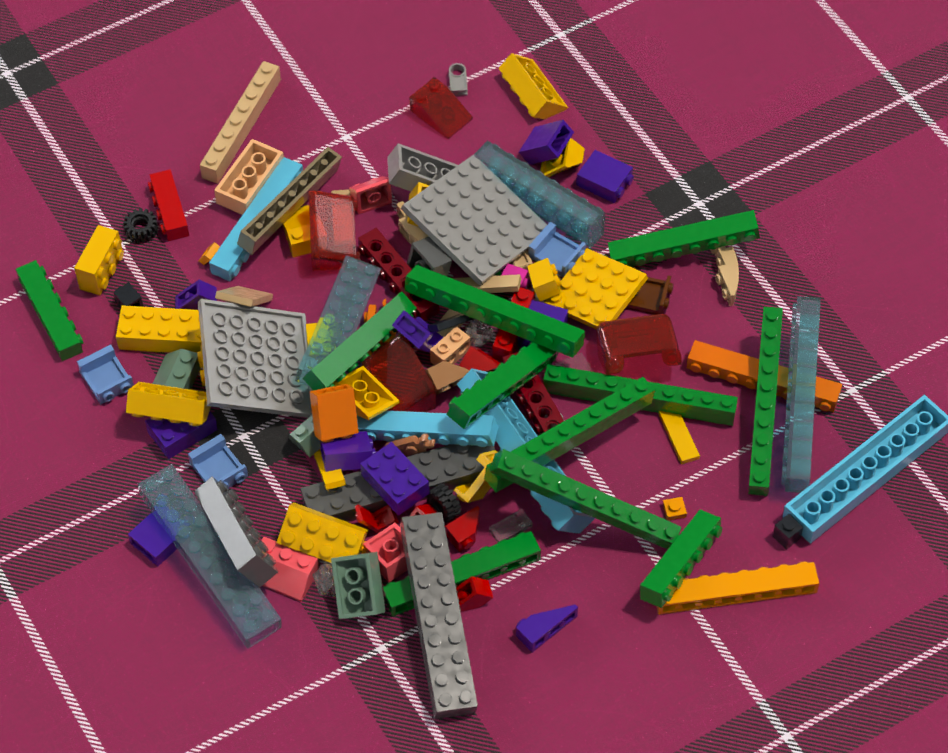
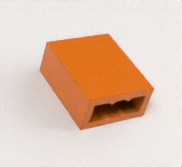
(334, 412)

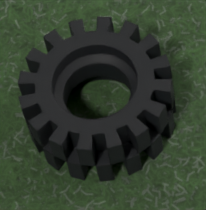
(140, 217)
(444, 501)

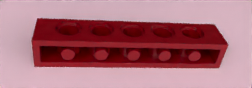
(380, 251)
(535, 411)

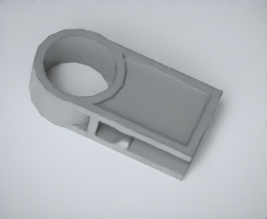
(458, 83)

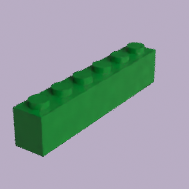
(49, 310)
(680, 558)

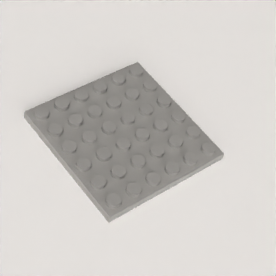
(475, 219)
(253, 358)

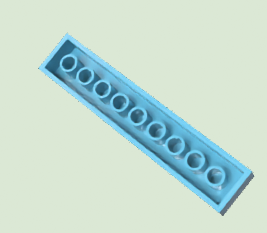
(516, 431)
(867, 468)

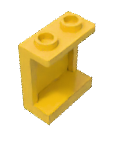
(479, 488)

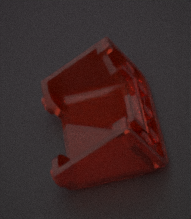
(332, 229)
(636, 338)
(403, 375)

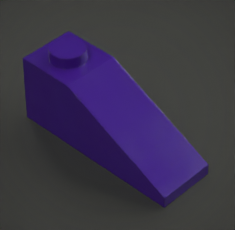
(544, 625)

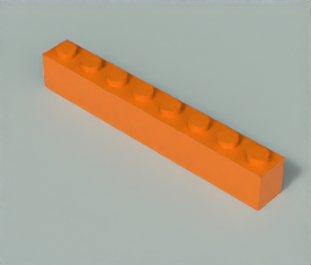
(744, 371)

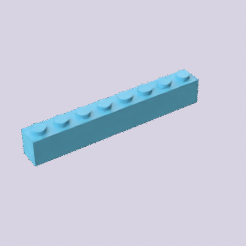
(230, 256)
(402, 424)

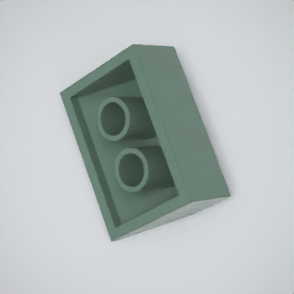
(178, 369)
(305, 438)
(358, 585)

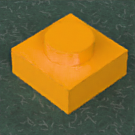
(209, 253)
(674, 508)

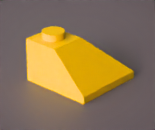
(570, 157)

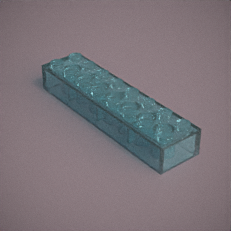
(545, 195)
(341, 312)

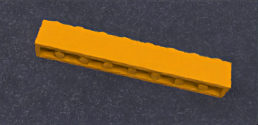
(743, 587)

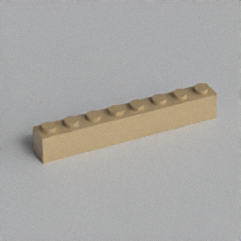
(240, 122)

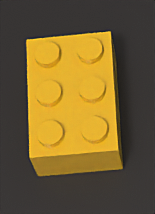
(99, 260)

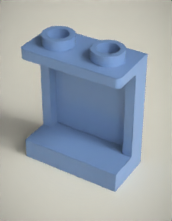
(556, 248)
(105, 374)
(217, 461)

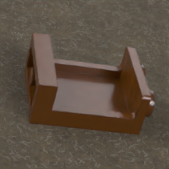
(652, 296)

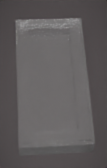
(511, 526)

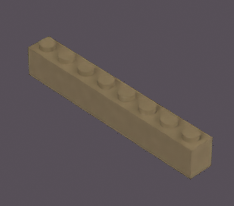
(289, 200)

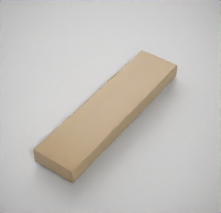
(496, 284)

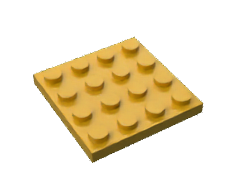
(597, 289)

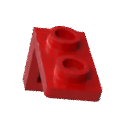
(378, 520)

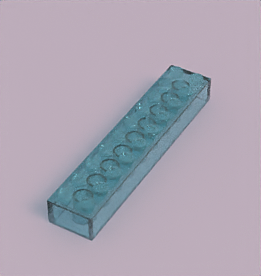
(801, 394)
(201, 547)

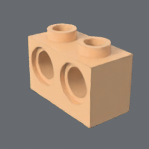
(451, 347)

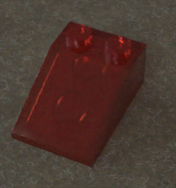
(439, 108)

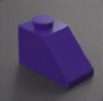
(191, 295)

